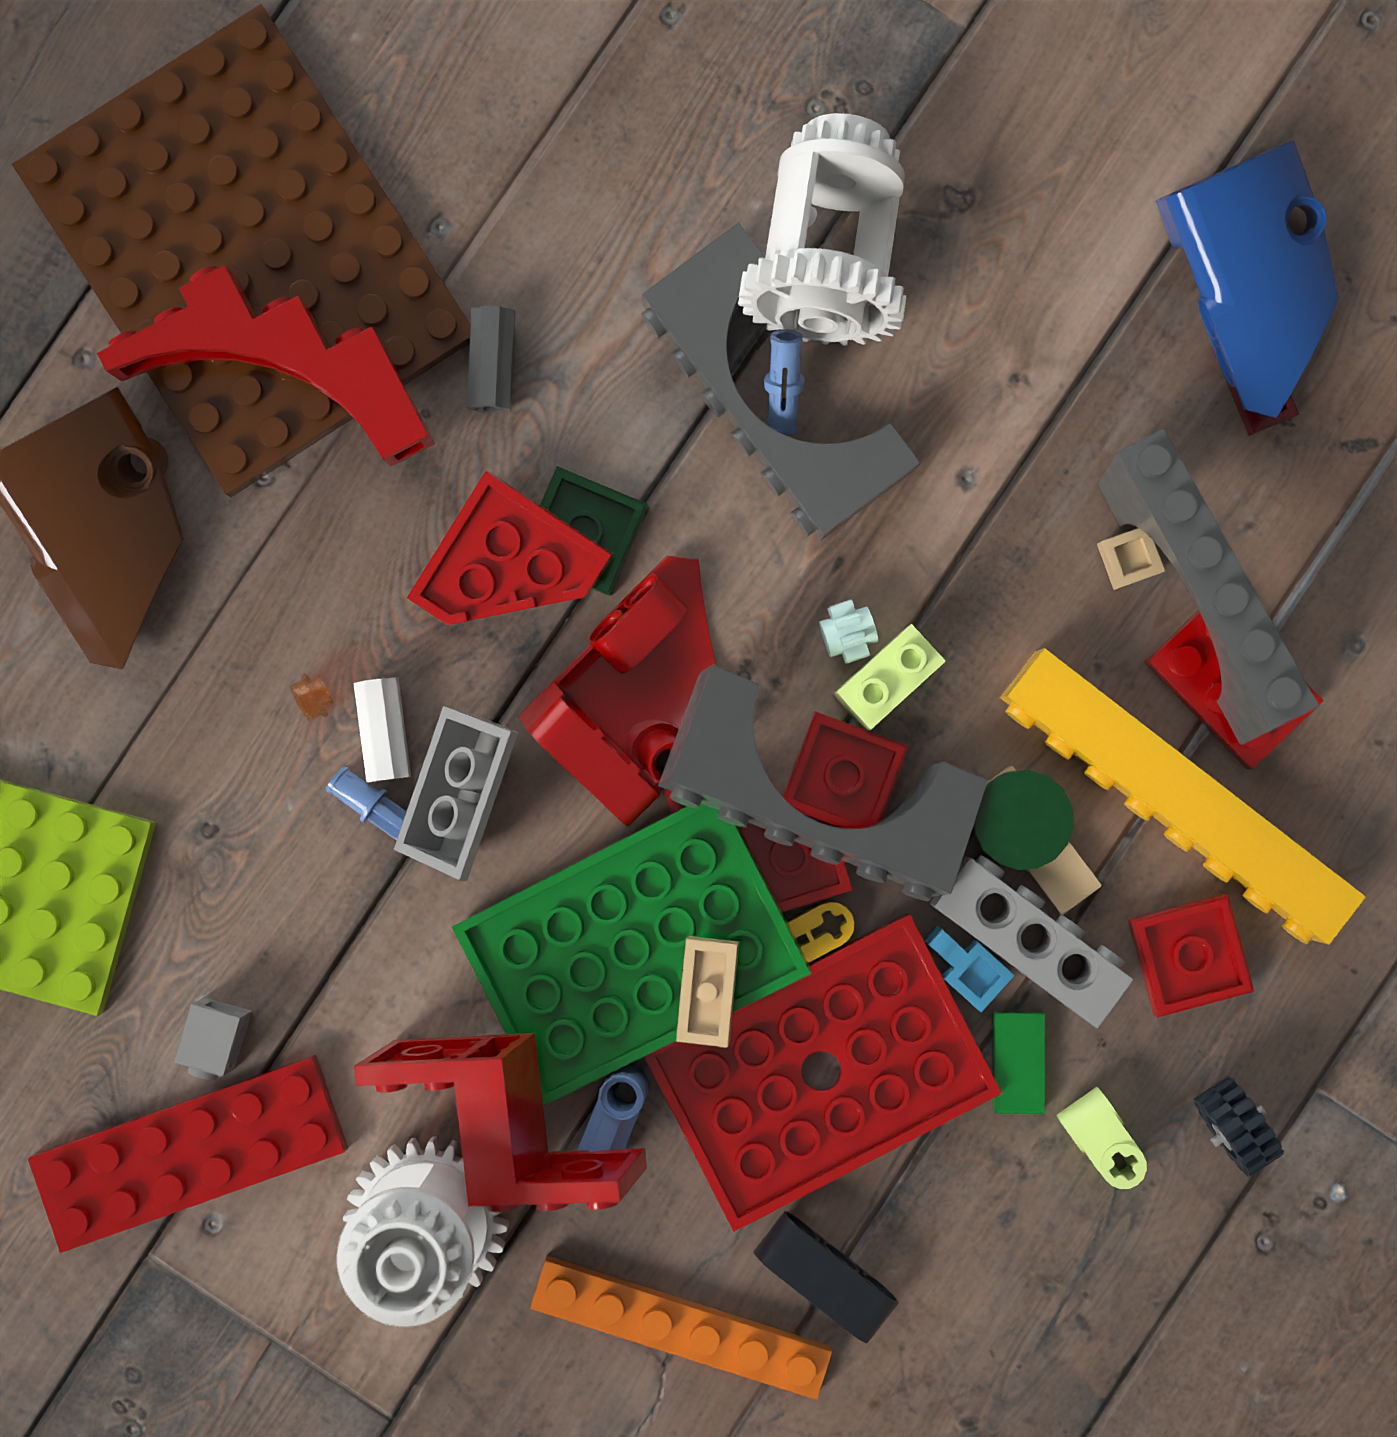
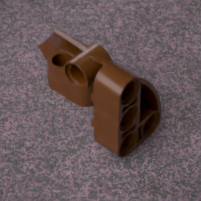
(93, 521)

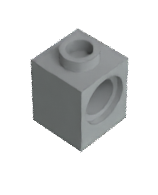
(212, 1038)

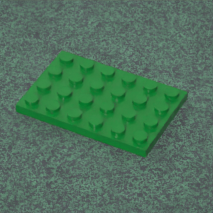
(601, 945)

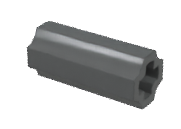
(491, 359)

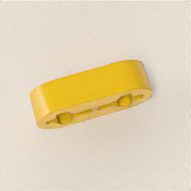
(823, 942)

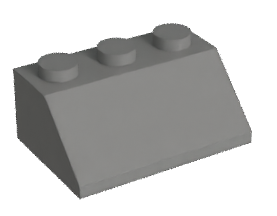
(455, 792)

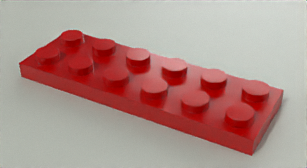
(187, 1153)

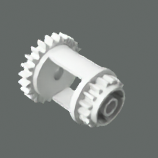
(826, 293)
(415, 1236)

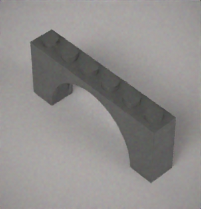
(820, 480)
(1259, 677)
(720, 767)

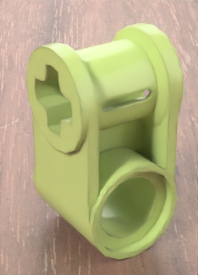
(1100, 1135)

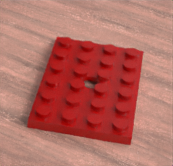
(901, 1074)

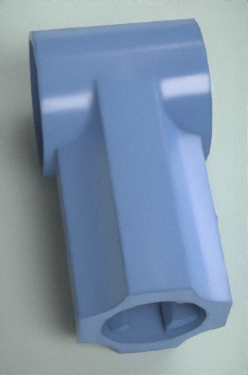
(612, 1119)

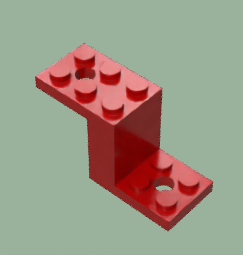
(503, 1122)

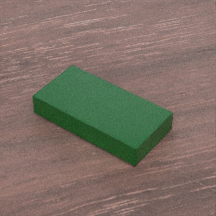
(1019, 1061)

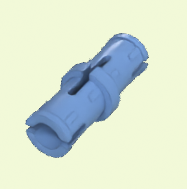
(784, 354)

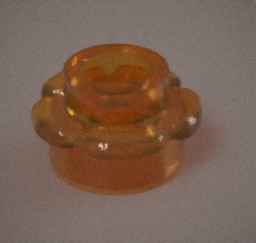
(311, 697)

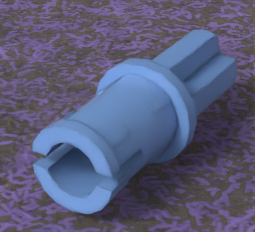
(367, 801)

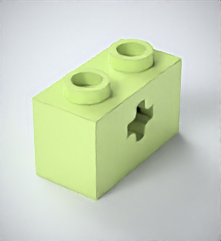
(888, 677)

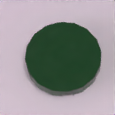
(1023, 820)

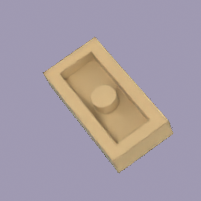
(707, 991)

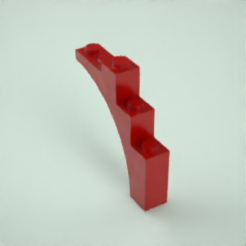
(286, 338)

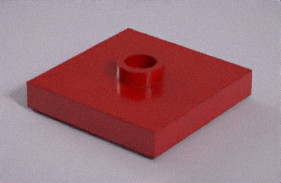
(843, 773)
(1190, 955)

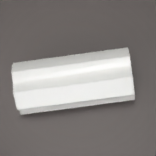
(382, 729)

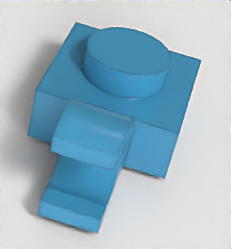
(971, 971)

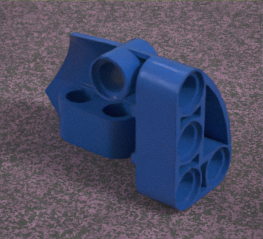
(1257, 280)

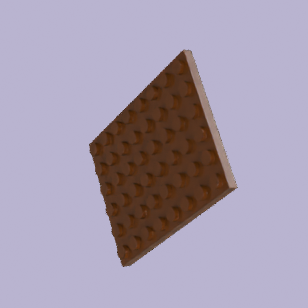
(249, 171)

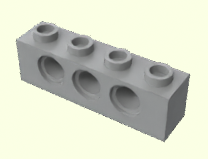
(1089, 994)

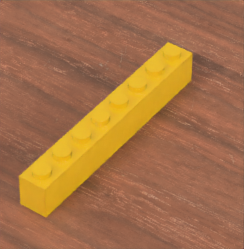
(1182, 798)

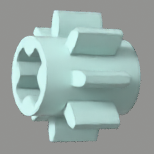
(848, 631)

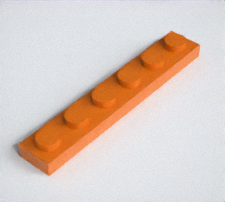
(681, 1327)

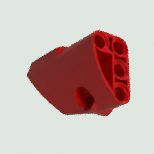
(628, 690)

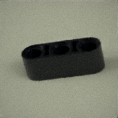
(826, 1277)

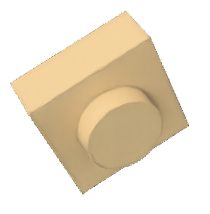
(1130, 558)

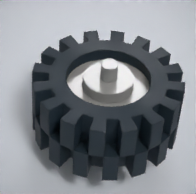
(1238, 1126)

